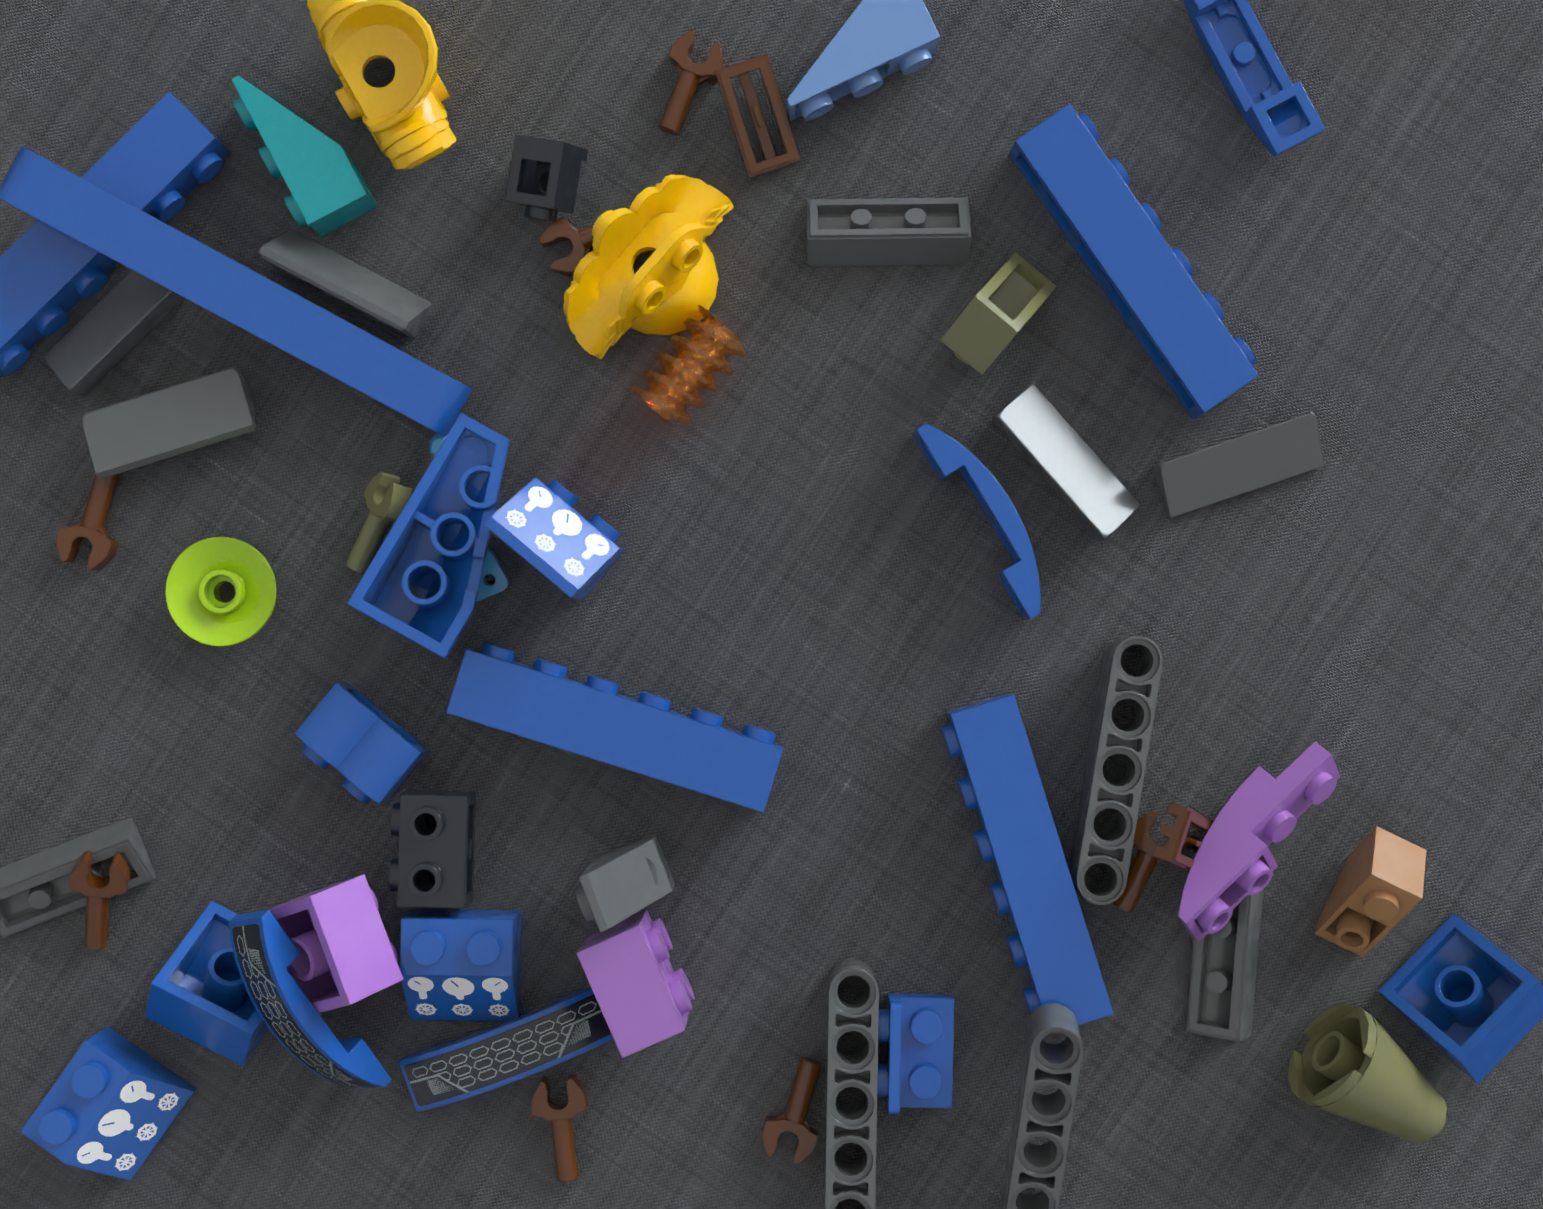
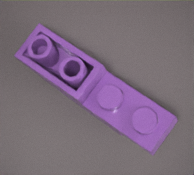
(1235, 850)

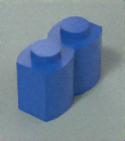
(360, 743)

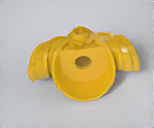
(407, 112)
(671, 283)

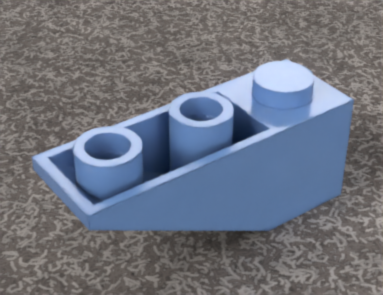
(868, 47)

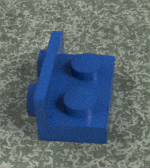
(918, 1051)

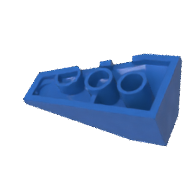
(435, 553)

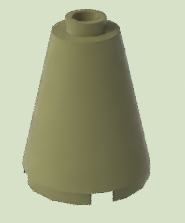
(1364, 1076)

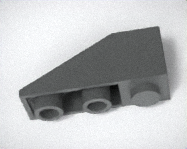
(624, 882)

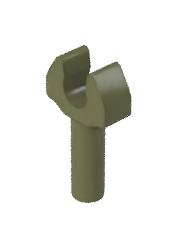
(385, 501)

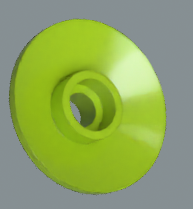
(195, 587)

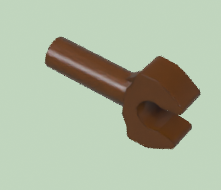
(689, 79)
(580, 239)
(91, 527)
(1142, 864)
(98, 895)
(794, 1116)
(561, 1123)

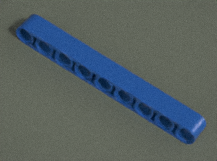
(232, 291)

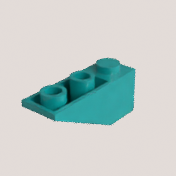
(317, 170)

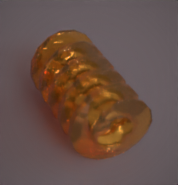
(690, 368)

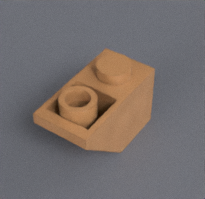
(1373, 892)

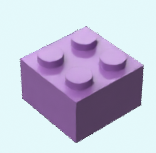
(339, 943)
(636, 982)

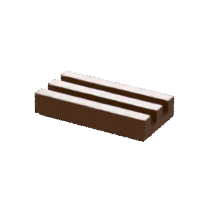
(742, 71)
(1178, 836)

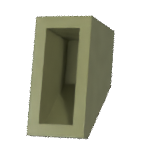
(997, 313)

